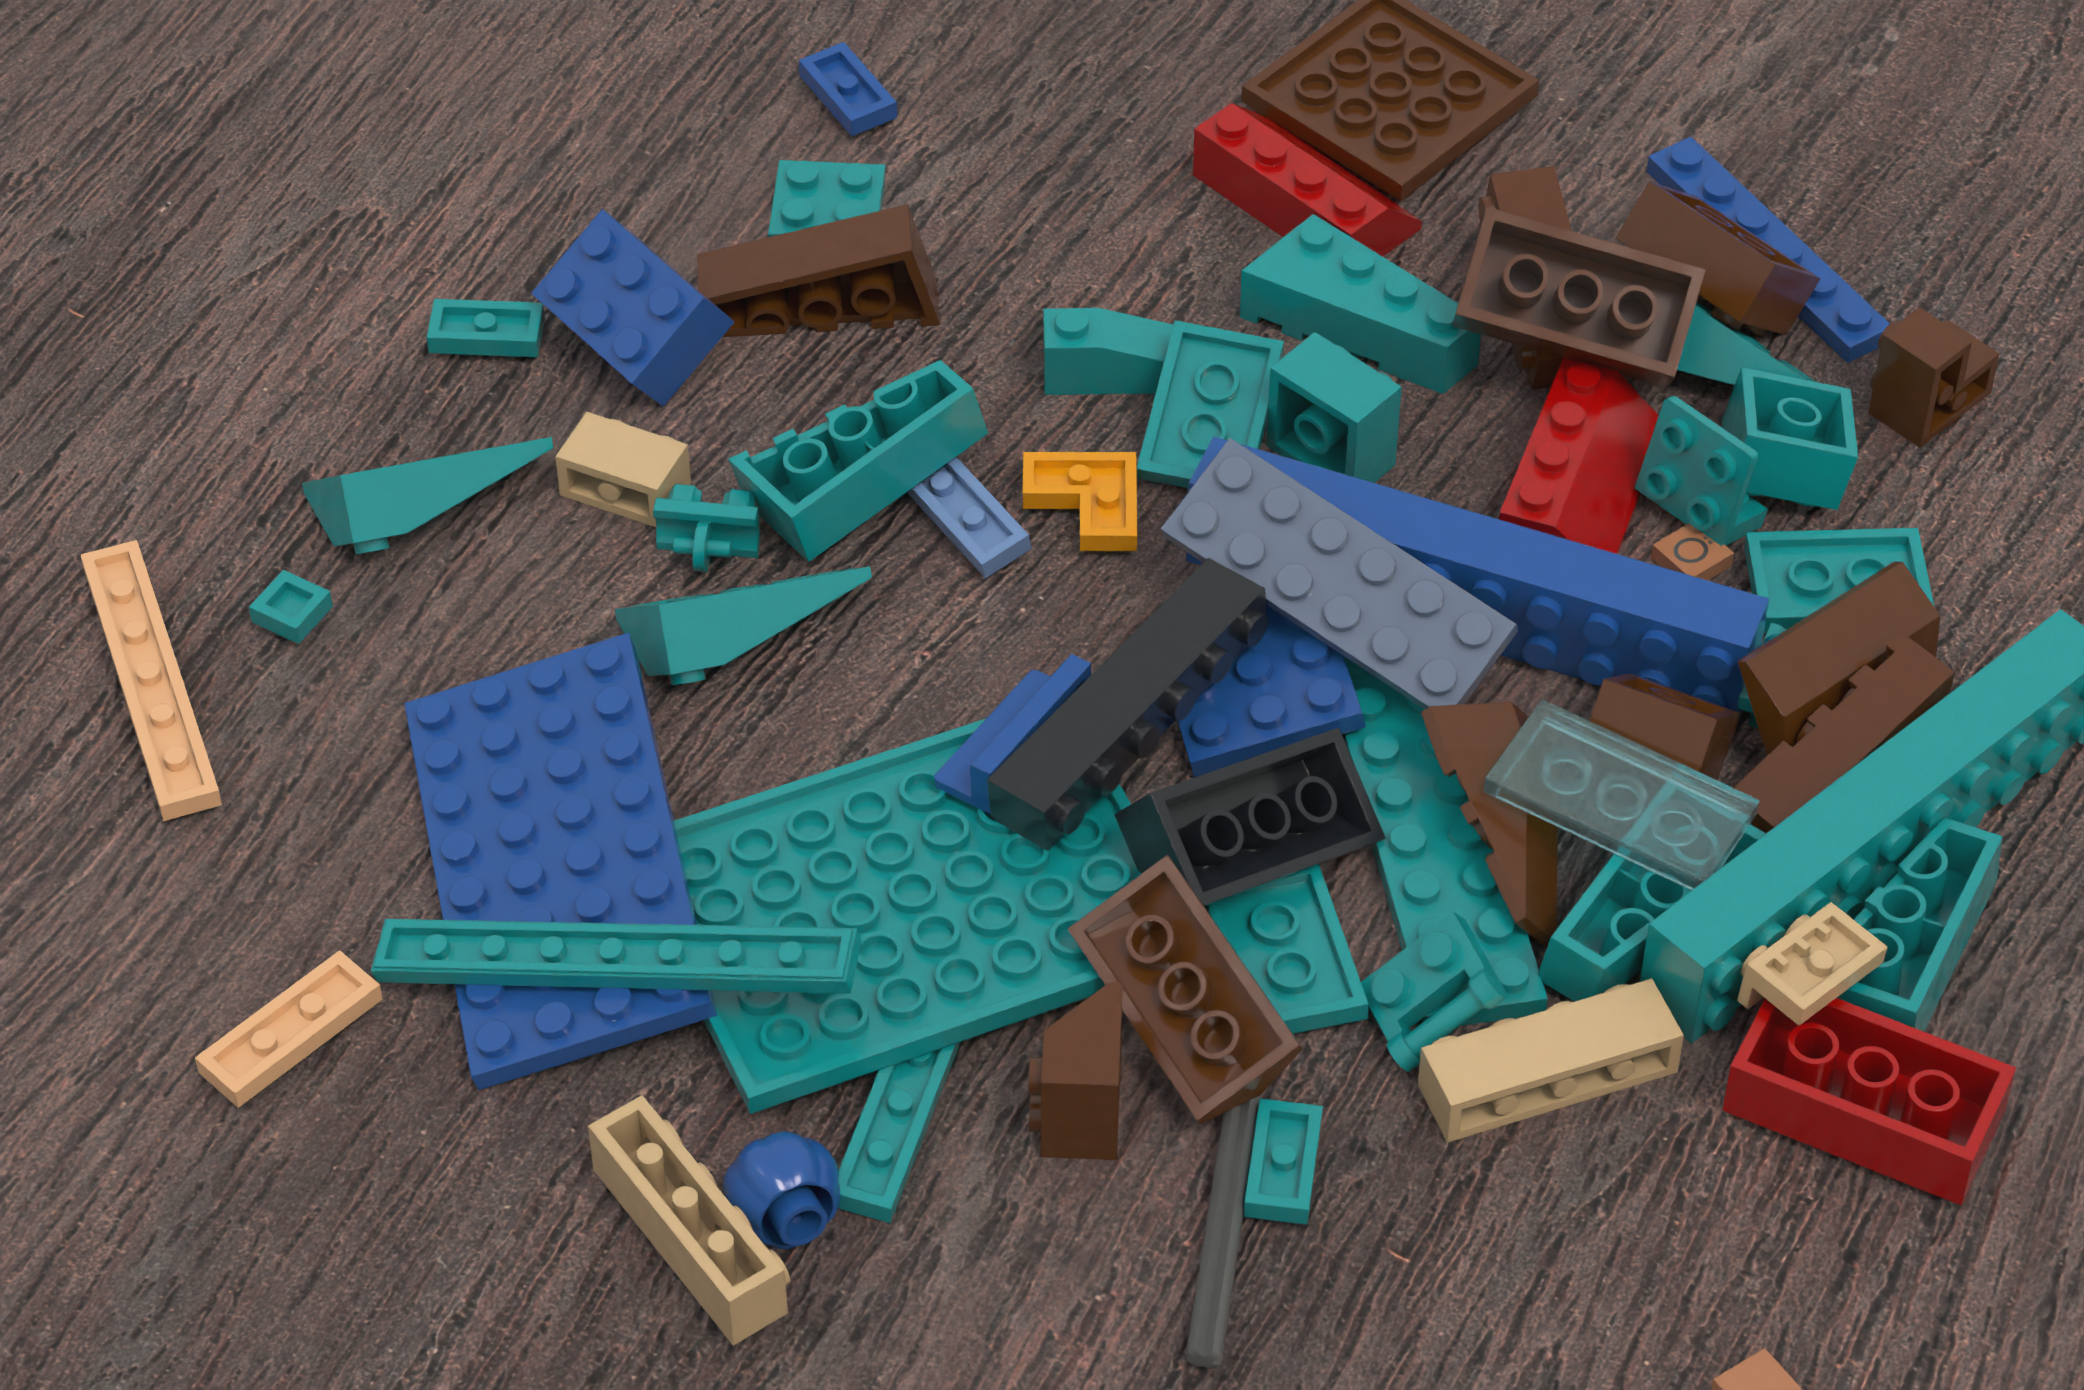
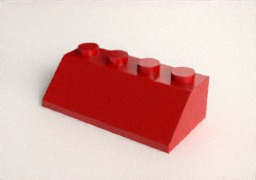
(1288, 181)
(1583, 459)

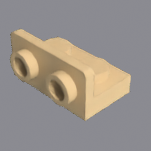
(1810, 964)

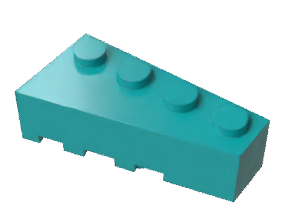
(1361, 302)
(861, 459)
(1926, 921)
(1608, 927)

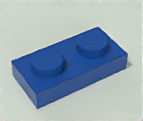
(847, 89)

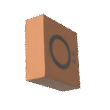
(1692, 553)

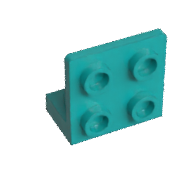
(1700, 474)

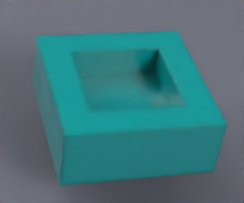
(290, 606)

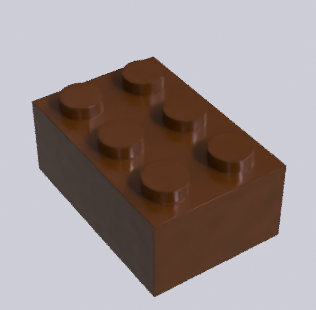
(1743, 274)

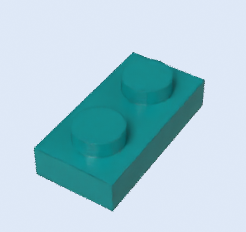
(485, 327)
(1283, 1161)

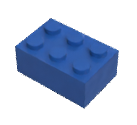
(632, 308)

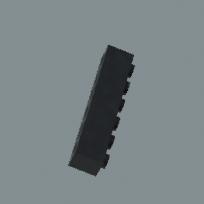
(1127, 704)

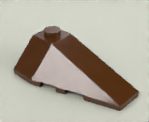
(1524, 857)

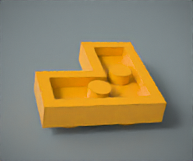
(1095, 483)

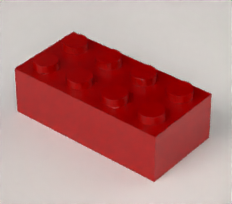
(1872, 1093)

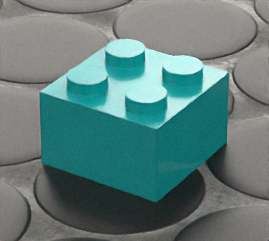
(1333, 411)
(1800, 436)

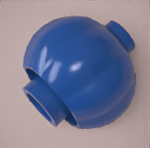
(790, 1182)

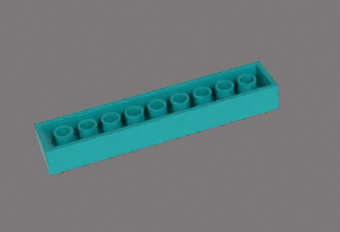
(1856, 832)

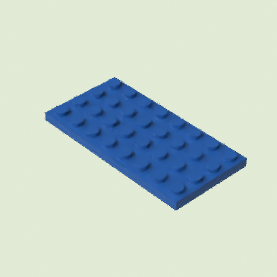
(553, 811)

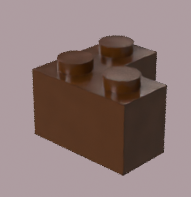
(1928, 376)

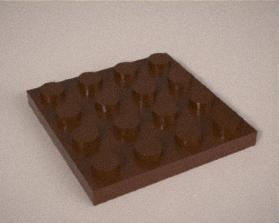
(1390, 92)

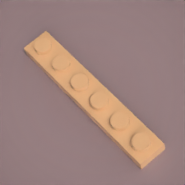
(151, 681)

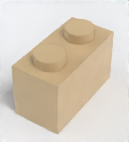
(620, 467)

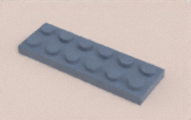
(1340, 579)

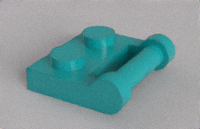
(1422, 980)

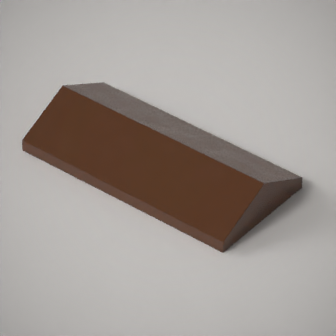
(1821, 653)
(1187, 992)

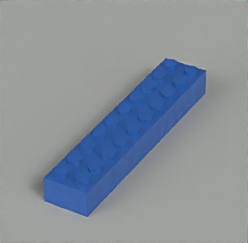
(1571, 602)

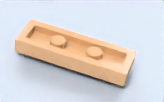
(288, 1028)

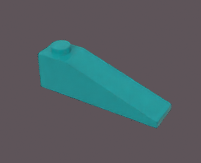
(1102, 352)

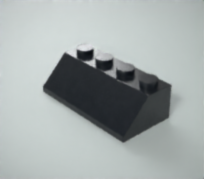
(1255, 818)

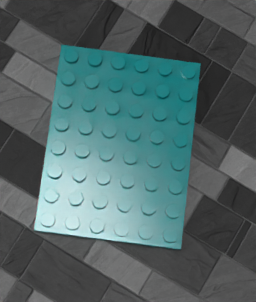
(949, 907)

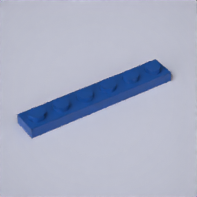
(1834, 307)

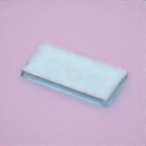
(1621, 796)

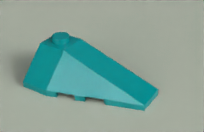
(1720, 352)
(398, 498)
(712, 629)

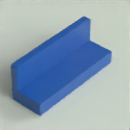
(1007, 729)

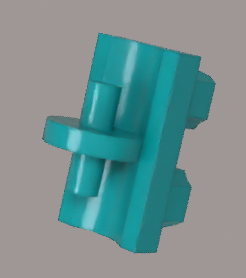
(707, 528)

